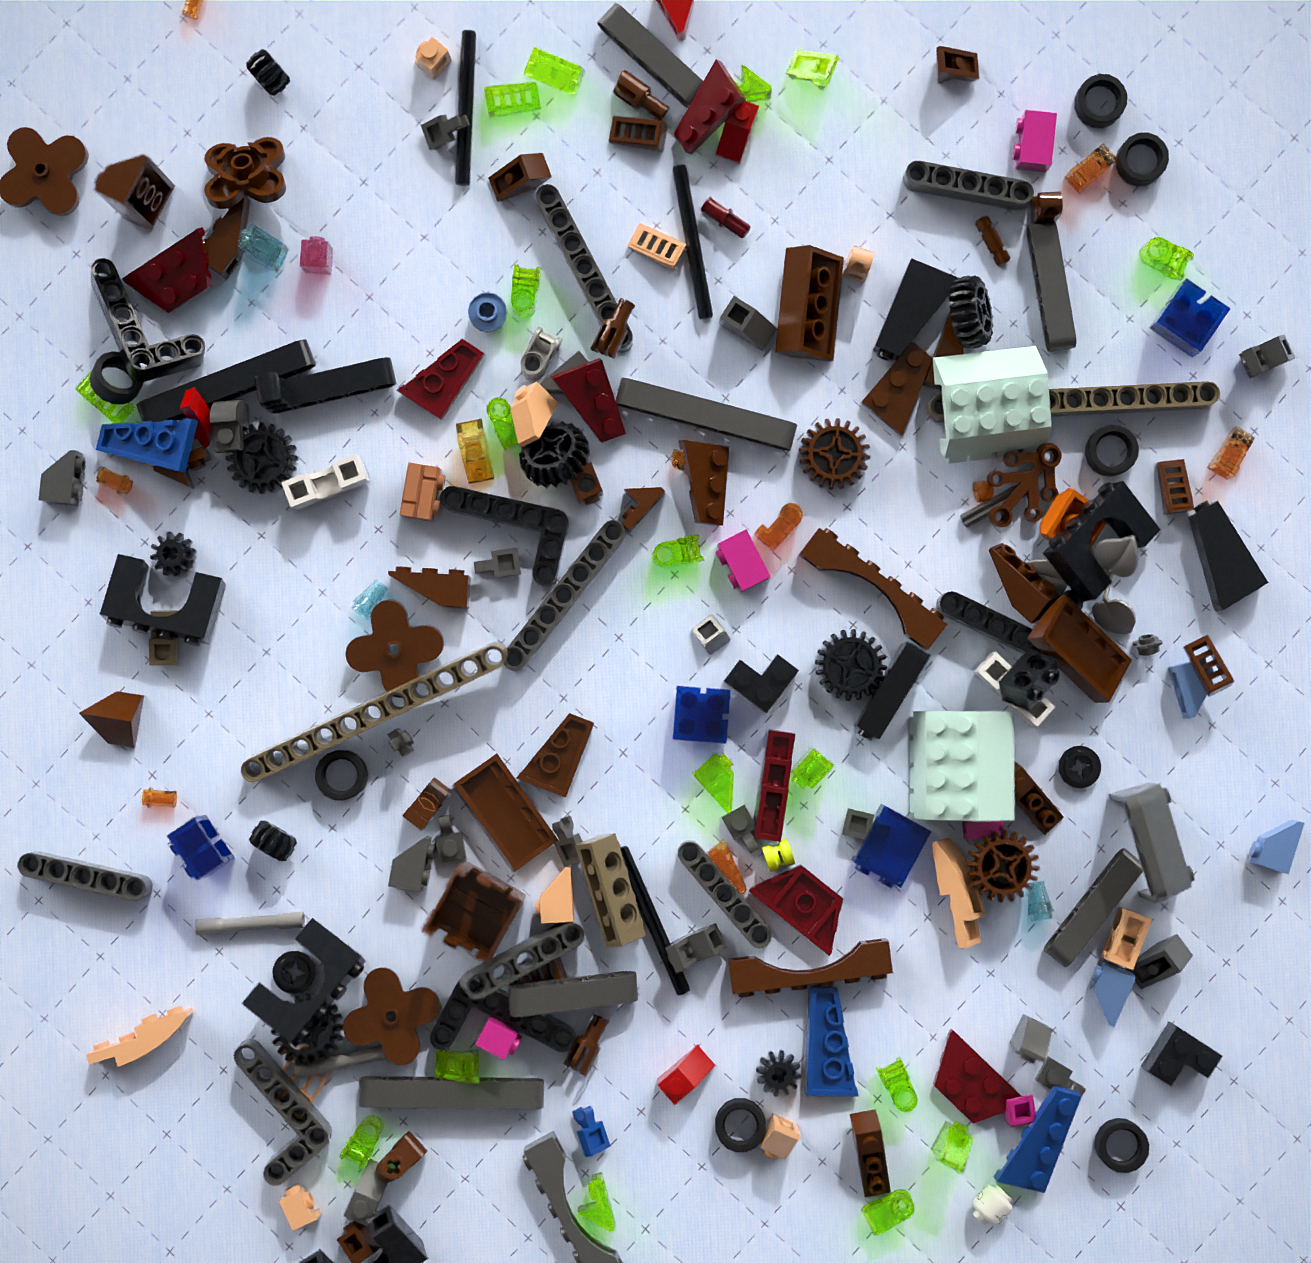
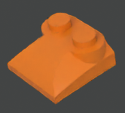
(1065, 507)

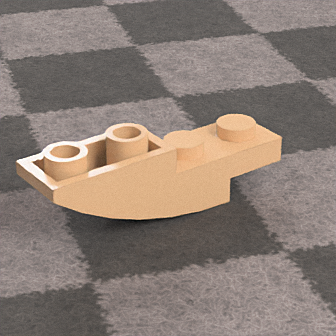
(964, 898)
(149, 1035)

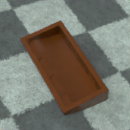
(1081, 649)
(504, 812)

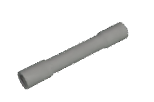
(221, 925)
(341, 1061)

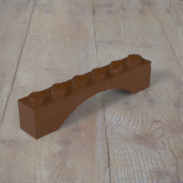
(917, 621)
(864, 960)

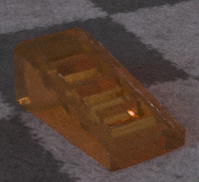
(723, 859)

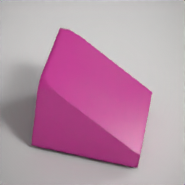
(1020, 1110)

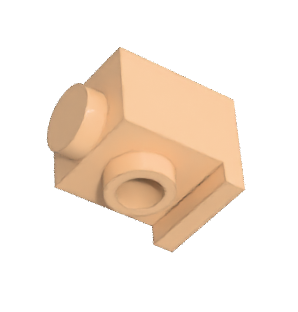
(432, 57)
(299, 1206)

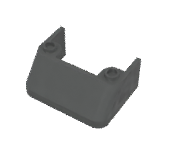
(1155, 841)

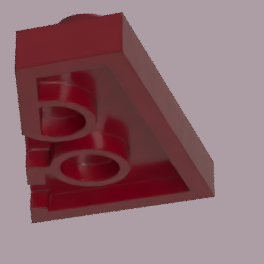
(710, 108)
(444, 379)
(592, 397)

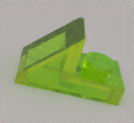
(812, 67)
(753, 86)
(458, 1065)
(601, 1210)

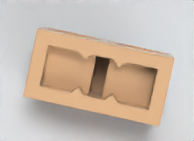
(1126, 938)

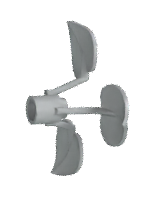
(1116, 558)

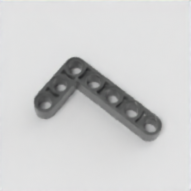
(286, 1109)

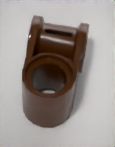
(403, 1155)

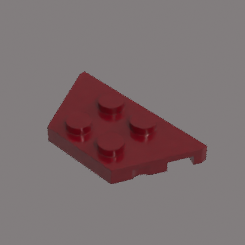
(174, 273)
(803, 903)
(971, 1081)

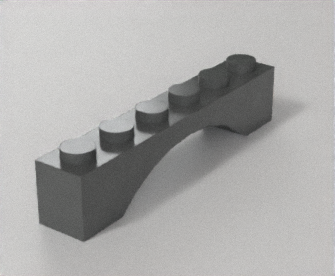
(547, 1161)

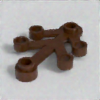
(1027, 483)

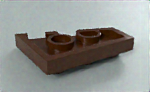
(898, 389)
(707, 476)
(559, 757)

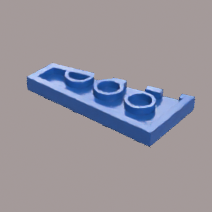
(154, 443)
(827, 1053)
(1038, 1151)

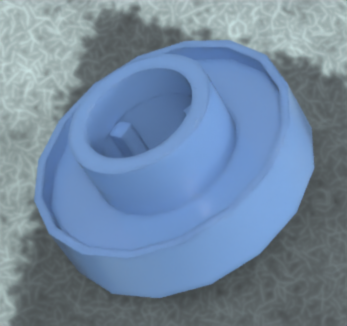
(487, 312)

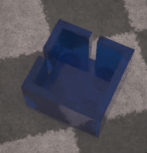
(1186, 321)
(700, 714)
(197, 851)

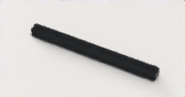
(465, 107)
(692, 242)
(653, 922)

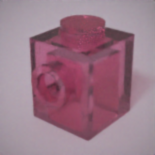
(316, 256)

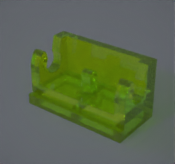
(554, 71)

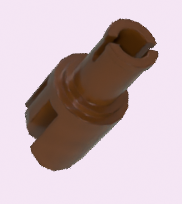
(638, 95)
(613, 330)
(586, 1046)

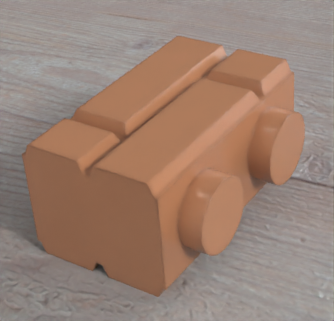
(421, 492)

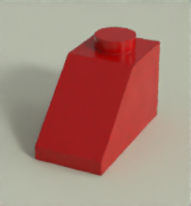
(677, 14)
(737, 132)
(685, 1074)

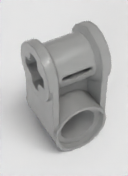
(540, 349)

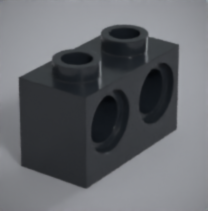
(1029, 679)

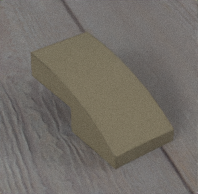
(163, 650)

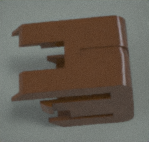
(474, 911)

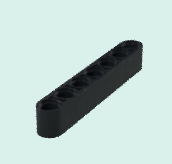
(229, 382)

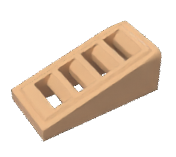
(651, 254)

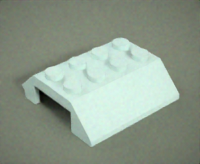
(993, 403)
(962, 765)

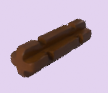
(992, 240)

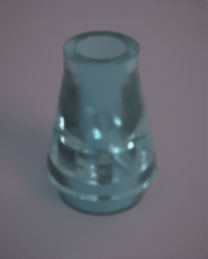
(369, 599)
(1039, 902)

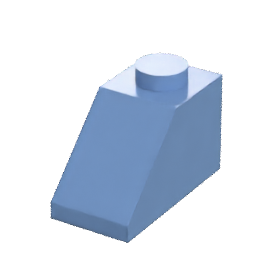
(1188, 688)
(1277, 847)
(1112, 988)

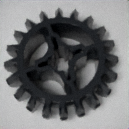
(971, 311)
(265, 446)
(555, 455)
(830, 656)
(316, 1050)

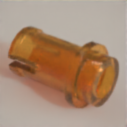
(192, 8)
(120, 483)
(159, 798)

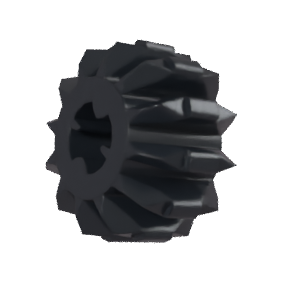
(268, 72)
(177, 543)
(272, 840)
(788, 1074)

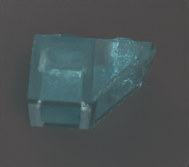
(262, 248)

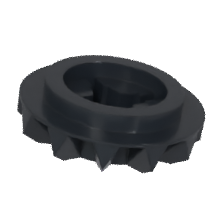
(1089, 774)
(284, 979)

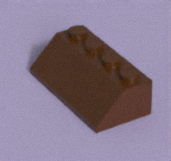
(135, 189)
(809, 303)

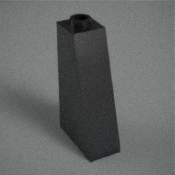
(915, 302)
(1224, 557)
(892, 690)

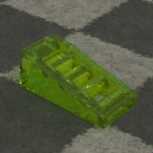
(511, 89)
(83, 388)

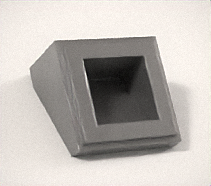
(711, 634)

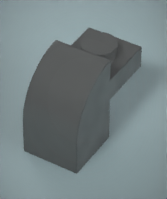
(1266, 356)
(228, 423)
(695, 947)

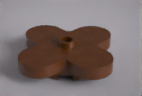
(245, 172)
(54, 186)
(390, 627)
(411, 1008)

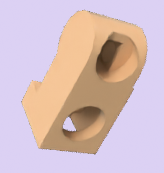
(858, 264)

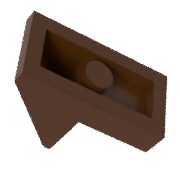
(956, 64)
(195, 462)
(646, 499)

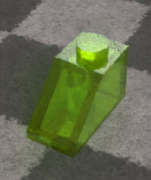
(811, 769)
(717, 779)
(953, 1145)

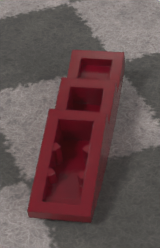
(774, 785)

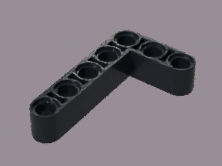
(132, 331)
(284, 395)
(516, 519)
(987, 617)
(501, 1013)

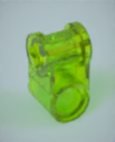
(1171, 258)
(525, 285)
(503, 425)
(680, 551)
(897, 1080)
(360, 1144)
(885, 1212)

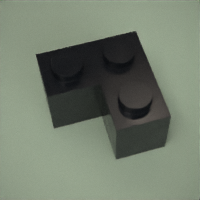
(765, 688)
(1174, 1050)

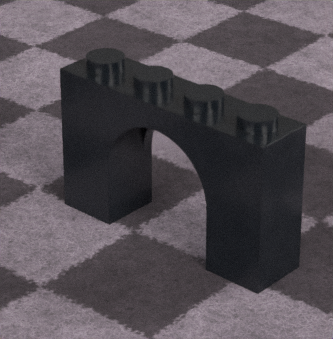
(1071, 549)
(192, 622)
(296, 1020)
(392, 1235)

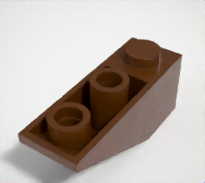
(223, 242)
(1023, 586)
(443, 589)
(1034, 802)
(870, 1152)

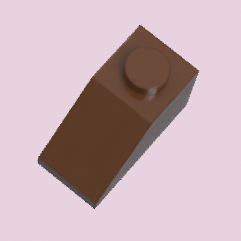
(520, 176)

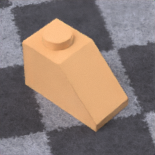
(531, 412)
(557, 899)
(780, 1137)

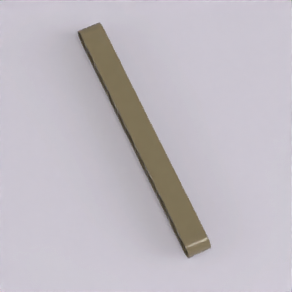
(1112, 400)
(364, 720)

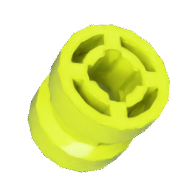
(772, 857)

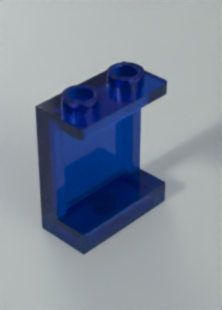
(891, 847)

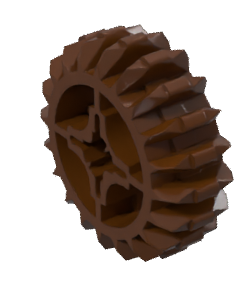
(847, 455)
(991, 871)

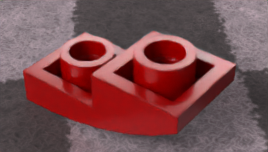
(196, 408)

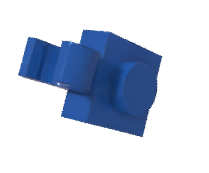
(593, 1134)

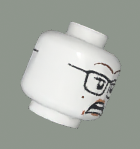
(992, 1205)

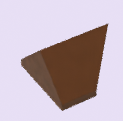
(116, 718)

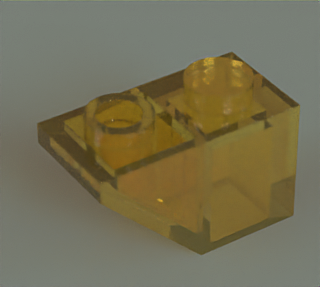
(474, 451)

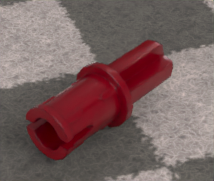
(725, 217)

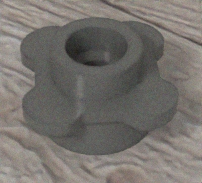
(1147, 644)

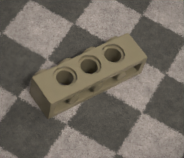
(610, 890)

